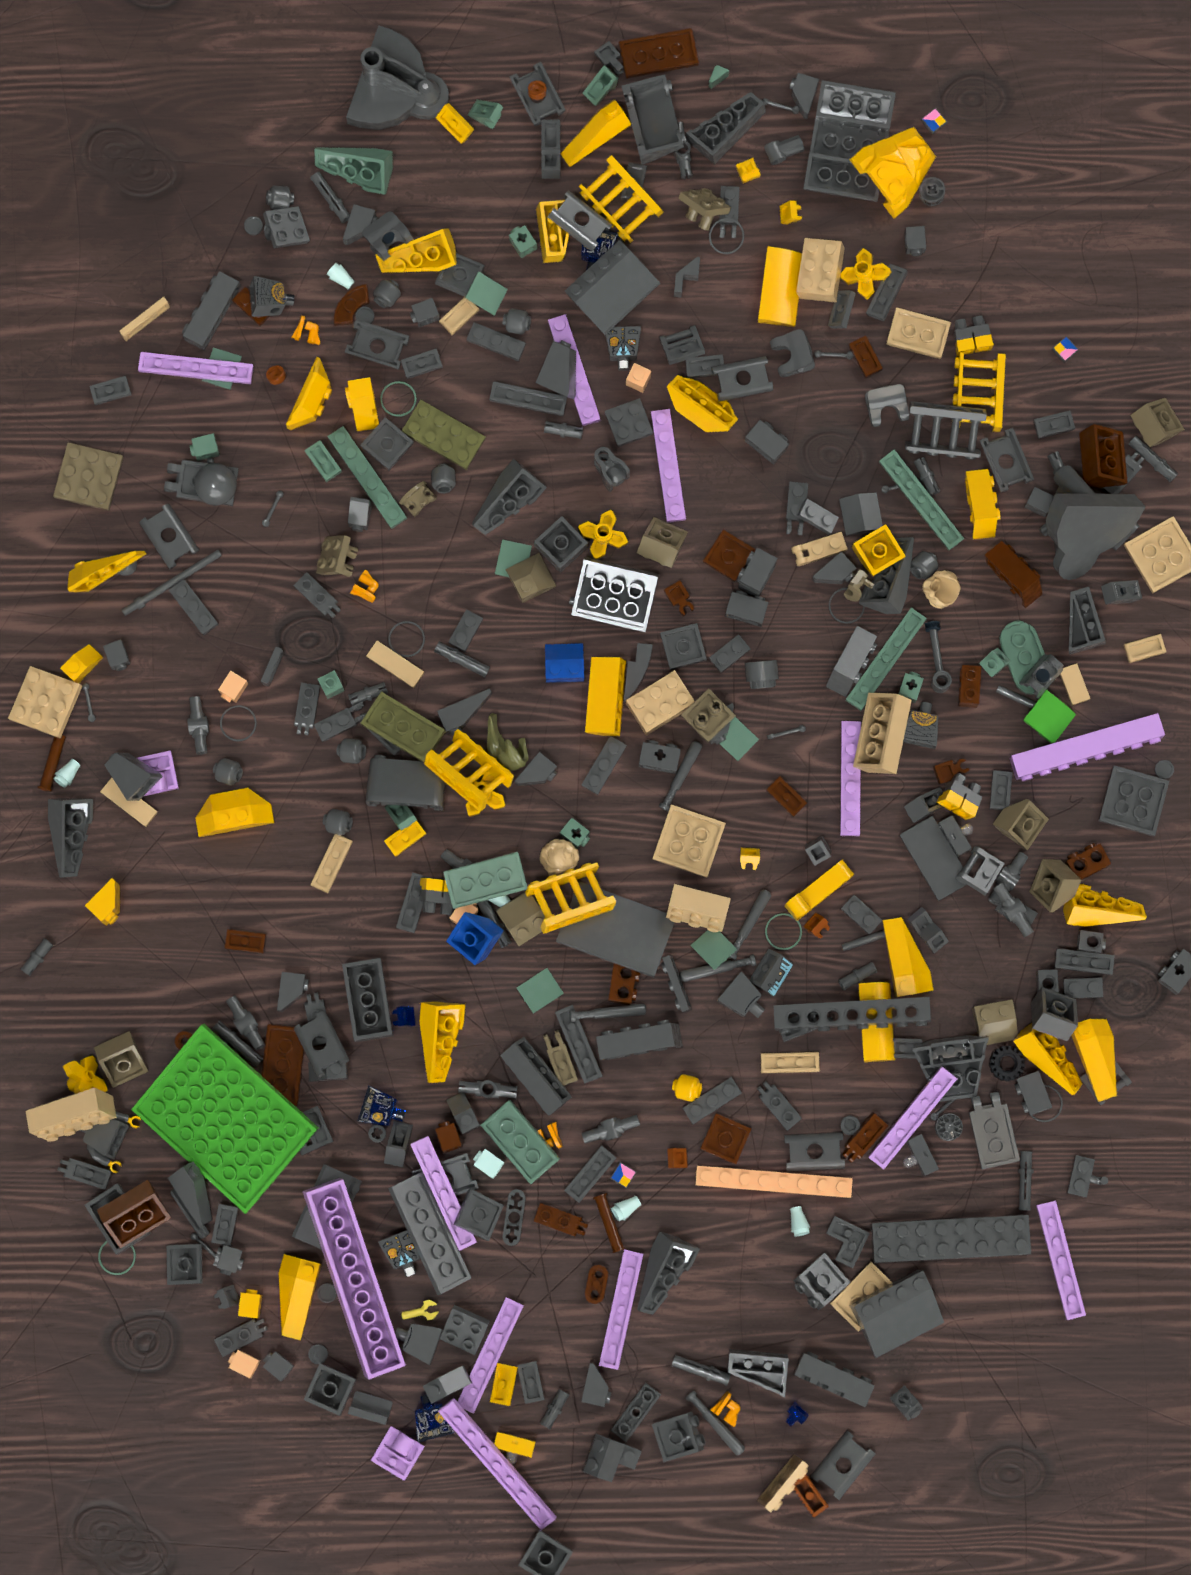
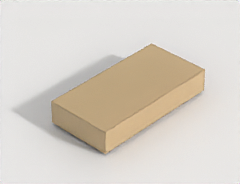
(458, 316)
(1144, 648)
(1074, 684)

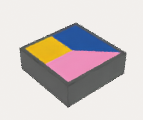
(934, 121)
(1065, 349)
(623, 1175)

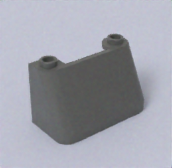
(653, 118)
(403, 784)

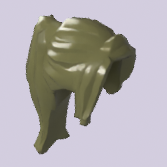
(503, 750)

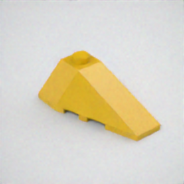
(599, 129)
(426, 253)
(93, 573)
(1096, 908)
(907, 965)
(439, 1031)
(1048, 1056)
(296, 1289)

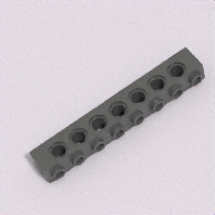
(783, 1012)

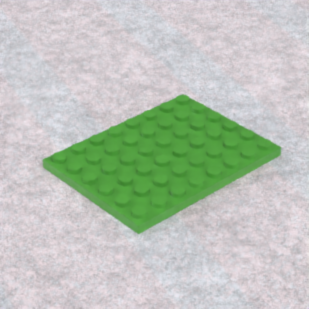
(224, 1118)

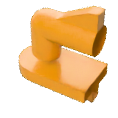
(313, 337)
(369, 581)
(554, 1133)
(734, 1408)

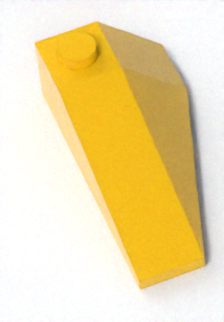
(1096, 1049)

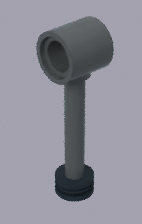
(933, 627)

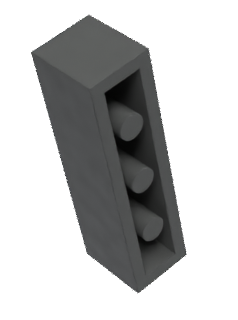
(211, 310)
(536, 1076)

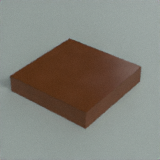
(728, 555)
(725, 1139)

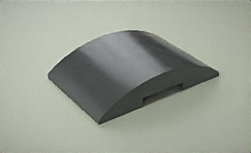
(844, 123)

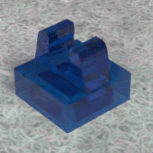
(405, 1016)
(797, 1414)

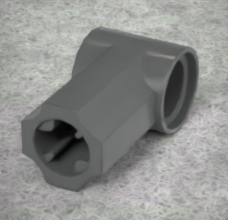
(779, 151)

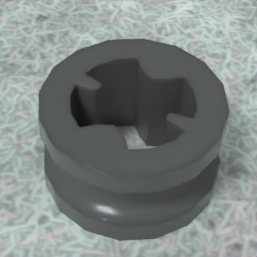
(382, 1136)

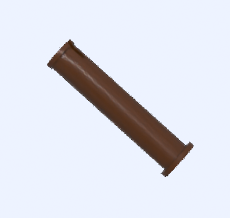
(51, 764)
(609, 1223)

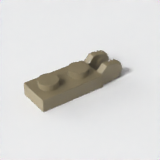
(560, 1060)

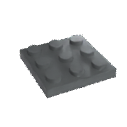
(1134, 801)

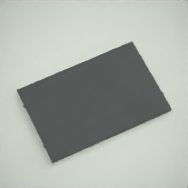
(626, 936)

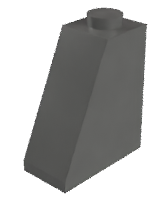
(559, 370)
(131, 775)

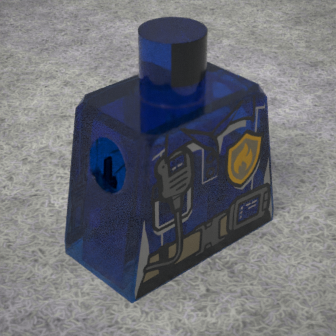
(605, 242)
(379, 1108)
(430, 1422)

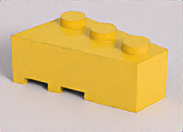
(552, 237)
(362, 401)
(982, 503)

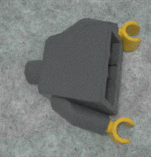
(105, 1139)

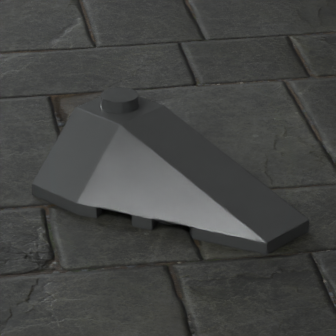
(509, 494)
(890, 584)
(68, 828)
(666, 1263)

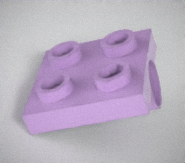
(163, 764)
(397, 1453)

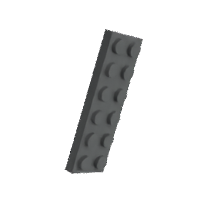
(429, 1233)

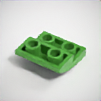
(1049, 717)

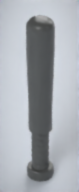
(681, 774)
(751, 919)
(704, 971)
(617, 1011)
(732, 1442)

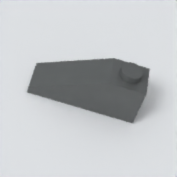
(460, 713)
(192, 1190)

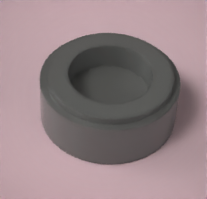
(849, 1125)

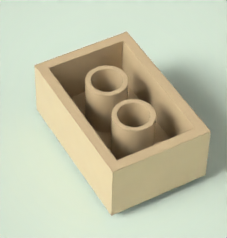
(820, 270)
(660, 703)
(698, 908)

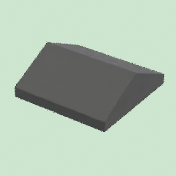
(860, 513)
(184, 1264)

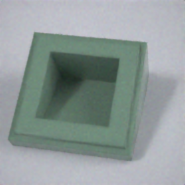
(718, 75)

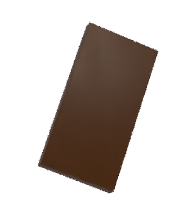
(658, 53)
(283, 1061)

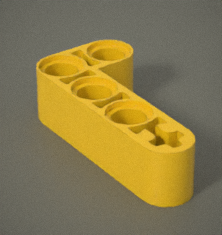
(819, 890)

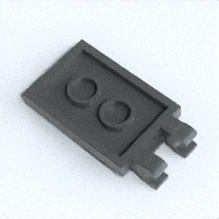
(185, 480)
(993, 1132)

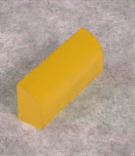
(605, 696)
(877, 1042)

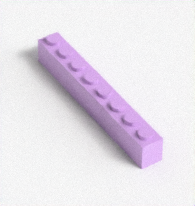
(1087, 746)

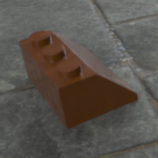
(1103, 456)
(133, 1214)

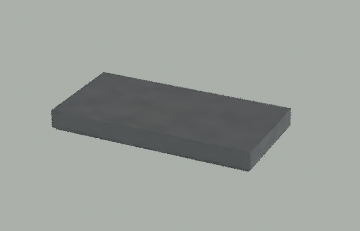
(933, 857)

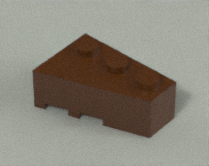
(1014, 572)

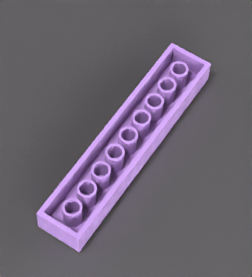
(354, 1278)

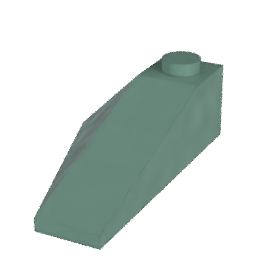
(363, 166)

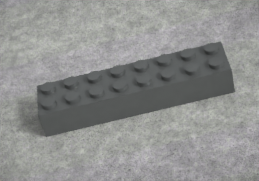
(950, 1238)

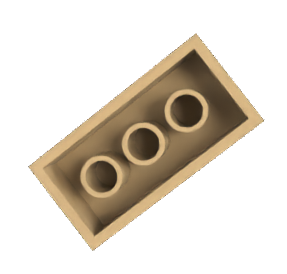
(882, 733)
(71, 1114)

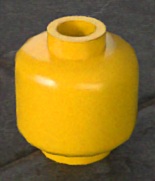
(687, 1087)

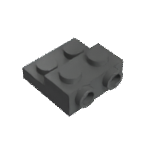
(821, 1282)
(678, 1436)

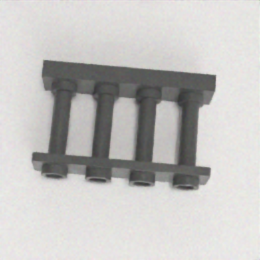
(956, 414)

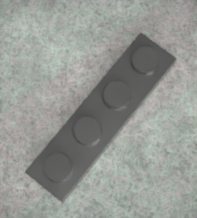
(528, 398)
(578, 1045)

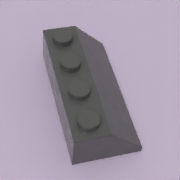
(305, 1228)

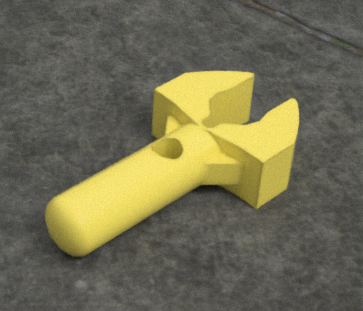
(420, 1311)

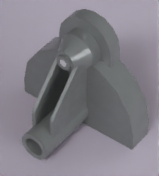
(394, 85)
(1086, 522)

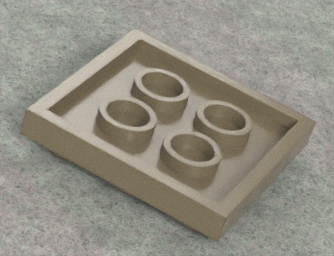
(88, 476)

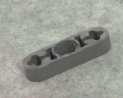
(520, 1204)

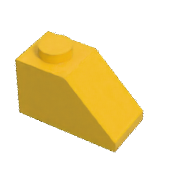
(81, 663)

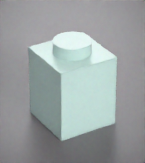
(488, 1163)

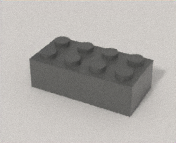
(367, 1000)

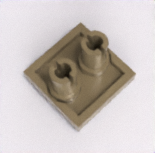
(705, 204)
(334, 555)
(708, 715)

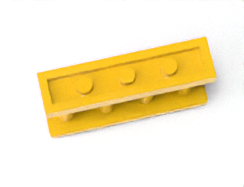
(638, 195)
(996, 383)
(461, 784)
(569, 915)

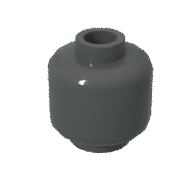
(279, 197)
(386, 293)
(517, 321)
(443, 478)
(924, 565)
(351, 751)
(227, 771)
(337, 822)

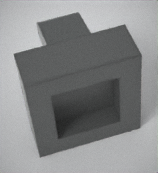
(228, 1297)

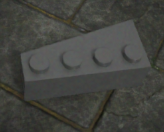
(722, 131)
(639, 1040)
(833, 1379)

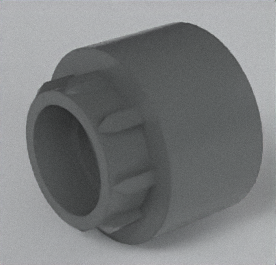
(761, 674)

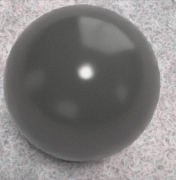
(215, 484)

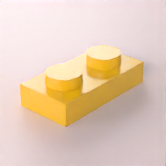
(454, 123)
(404, 839)
(503, 1384)

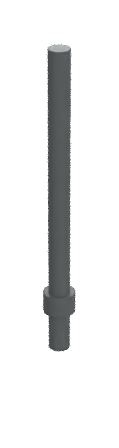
(140, 602)

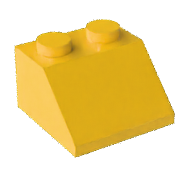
(878, 550)
(106, 903)

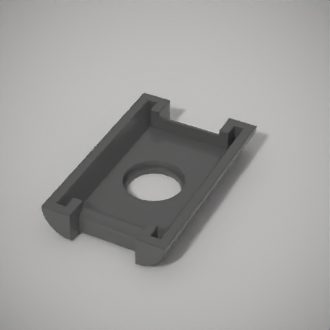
(551, 102)
(584, 234)
(367, 333)
(732, 389)
(1007, 446)
(168, 550)
(333, 1050)
(802, 1162)
(461, 1176)
(843, 1449)

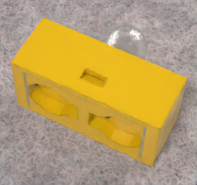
(514, 1446)

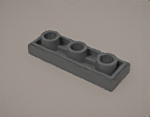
(643, 1402)

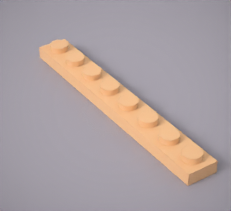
(774, 1181)

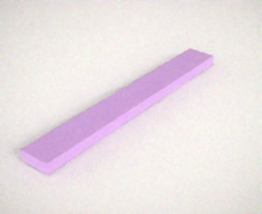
(497, 1464)

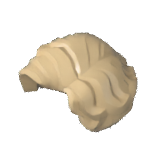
(941, 589)
(559, 856)

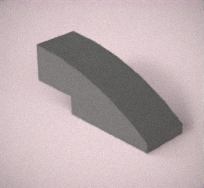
(550, 149)
(637, 670)

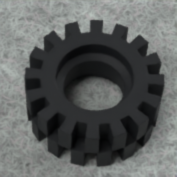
(995, 1063)

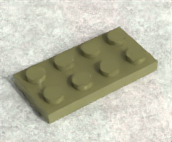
(443, 434)
(402, 727)

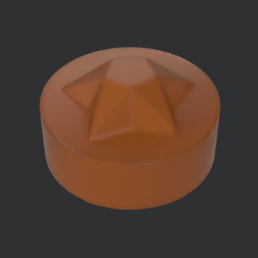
(537, 90)
(276, 375)

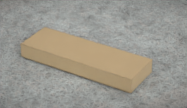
(144, 319)
(395, 664)
(137, 809)
(331, 863)
(790, 1062)

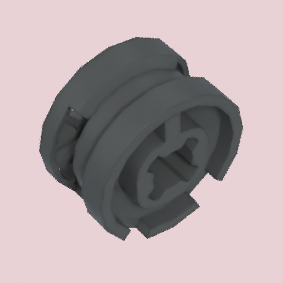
(932, 191)
(948, 1127)

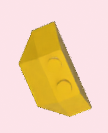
(311, 398)
(701, 405)
(233, 812)

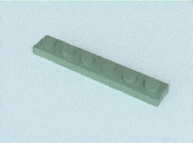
(367, 477)
(921, 500)
(886, 658)

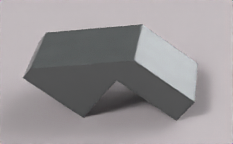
(689, 272)
(927, 930)

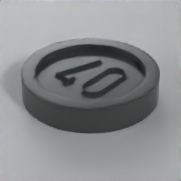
(253, 225)
(365, 314)
(1164, 769)
(326, 1293)
(318, 1354)

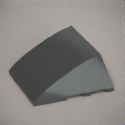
(959, 1056)

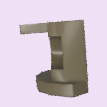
(417, 498)
(853, 592)

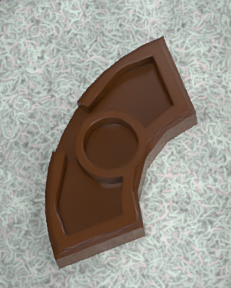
(350, 304)

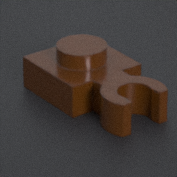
(677, 596)
(946, 771)

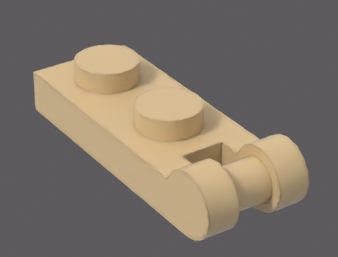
(820, 549)

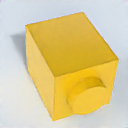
(250, 1304)

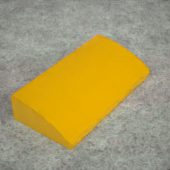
(779, 287)

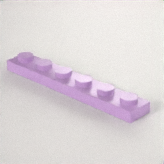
(195, 368)
(584, 399)
(668, 465)
(849, 780)
(912, 1117)
(441, 1190)
(1061, 1260)
(621, 1309)
(490, 1354)

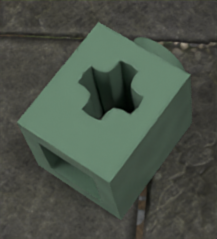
(522, 248)
(204, 447)
(994, 662)
(331, 684)
(911, 694)
(567, 834)

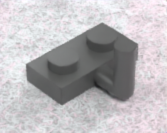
(1082, 1177)

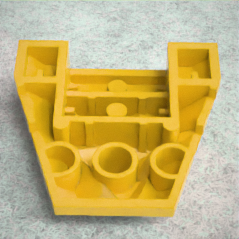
(896, 167)

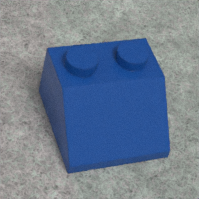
(564, 663)
(474, 937)

